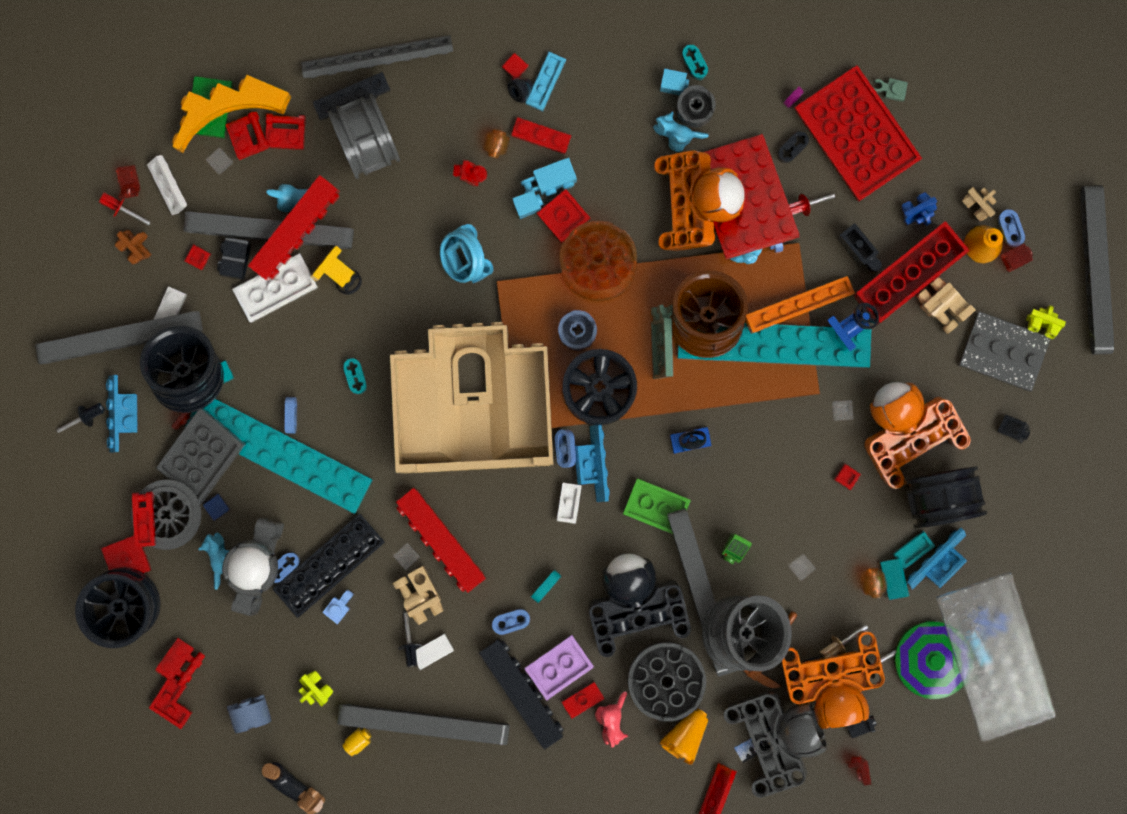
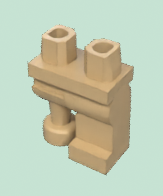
(945, 299)
(424, 596)

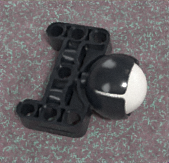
(634, 593)

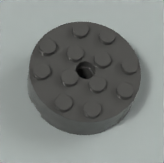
(665, 660)

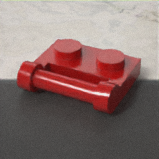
(285, 138)
(242, 139)

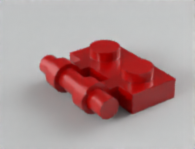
(175, 659)

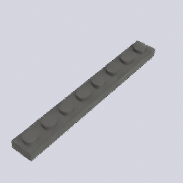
(377, 56)

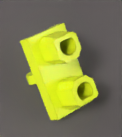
(1046, 319)
(309, 682)

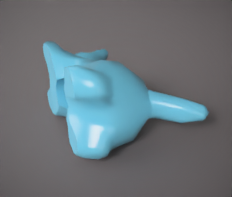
(678, 134)
(286, 196)
(215, 548)

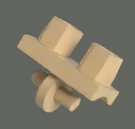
(985, 210)

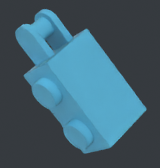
(552, 178)

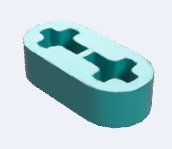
(699, 60)
(359, 374)
(546, 586)

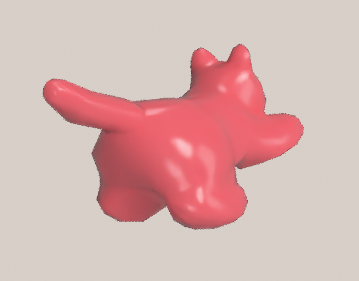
(610, 718)

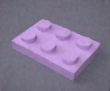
(559, 667)

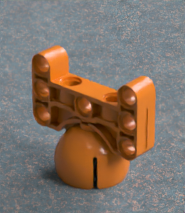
(838, 701)

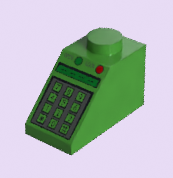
(735, 549)

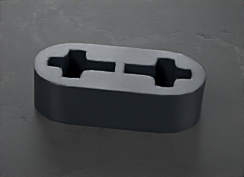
(790, 144)

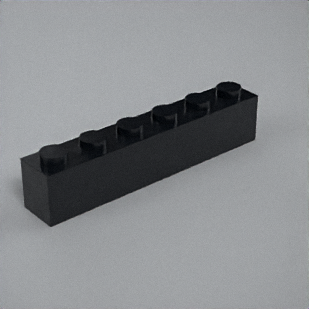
(522, 694)

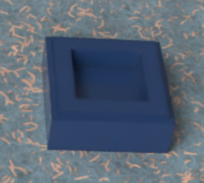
(216, 507)

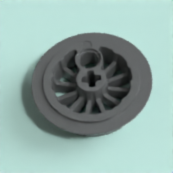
(189, 501)

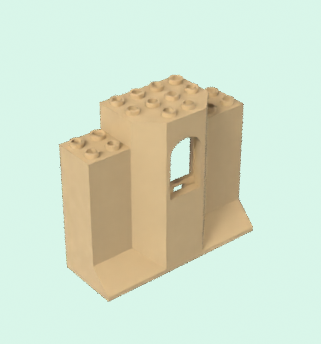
(446, 432)

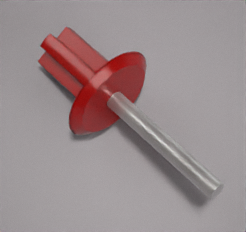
(803, 204)
(116, 205)

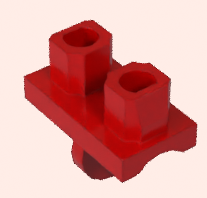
(470, 173)

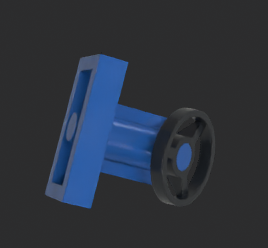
(854, 324)
(690, 440)

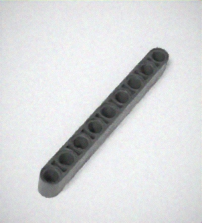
(262, 229)
(1097, 270)
(111, 338)
(693, 568)
(423, 724)

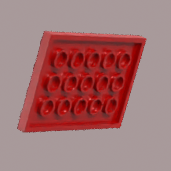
(857, 133)
(765, 212)

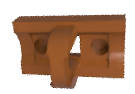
(134, 243)

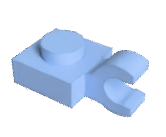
(337, 608)

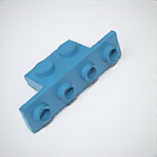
(121, 413)
(591, 464)
(942, 564)

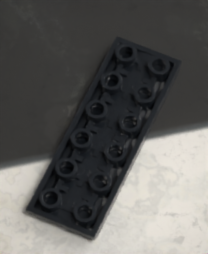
(328, 565)

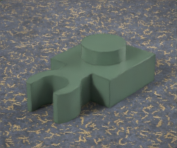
(893, 89)

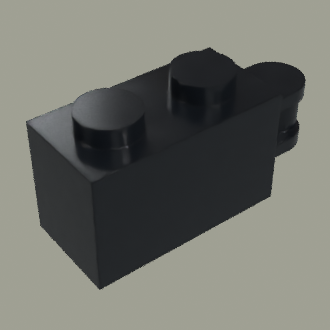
(860, 248)

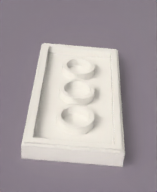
(263, 297)

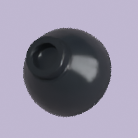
(519, 89)

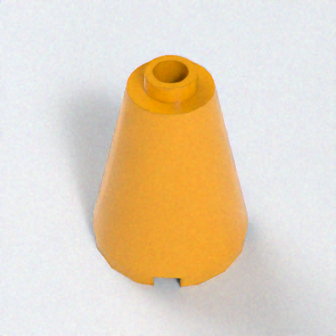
(984, 243)
(686, 736)

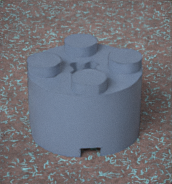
(571, 321)
(249, 714)

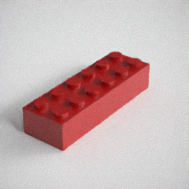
(912, 271)

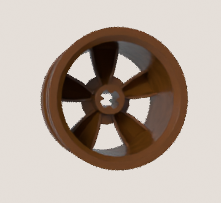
(721, 290)

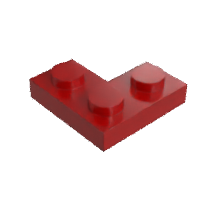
(167, 706)

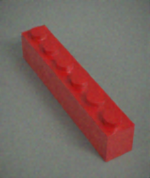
(294, 228)
(441, 540)

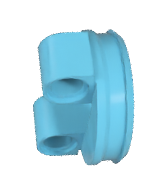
(466, 239)

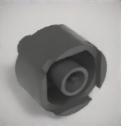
(703, 99)

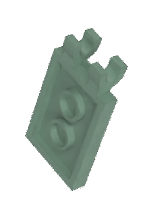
(662, 342)

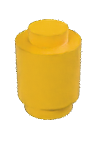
(357, 741)

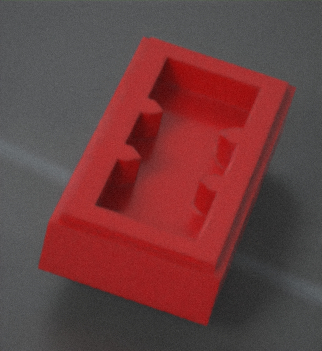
(583, 700)

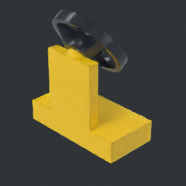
(337, 272)

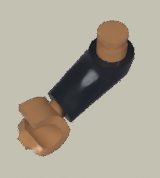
(291, 787)

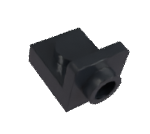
(1014, 429)
(862, 727)

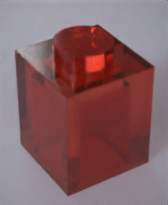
(1017, 257)

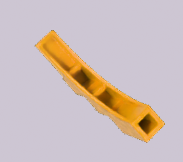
(201, 111)

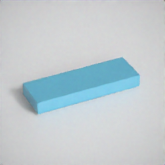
(545, 81)

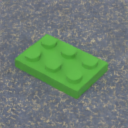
(652, 504)

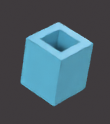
(674, 82)
(527, 204)

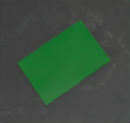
(203, 88)

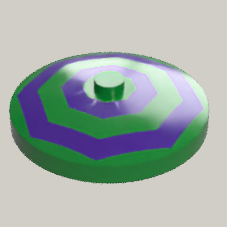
(927, 661)

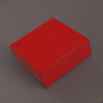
(515, 66)
(197, 257)
(847, 477)

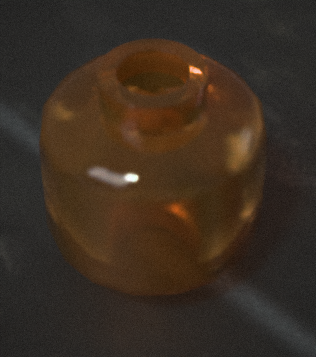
(496, 143)
(873, 582)

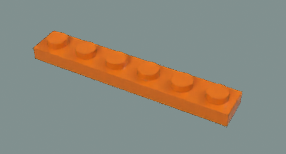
(799, 304)

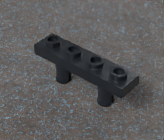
(376, 85)

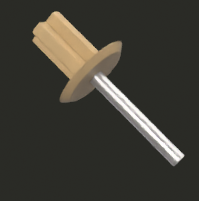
(837, 645)

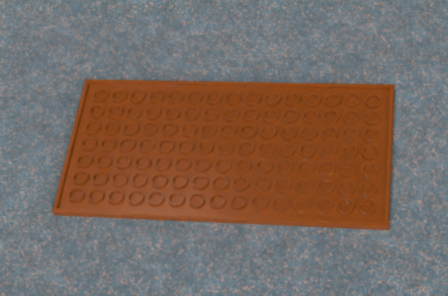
(538, 303)

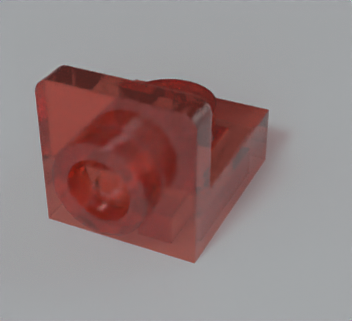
(863, 772)

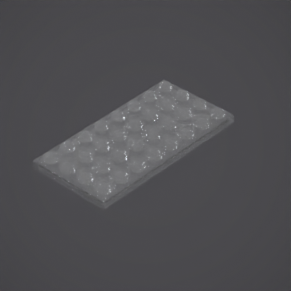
(996, 656)

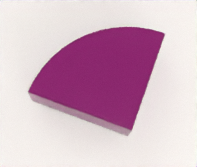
(793, 97)

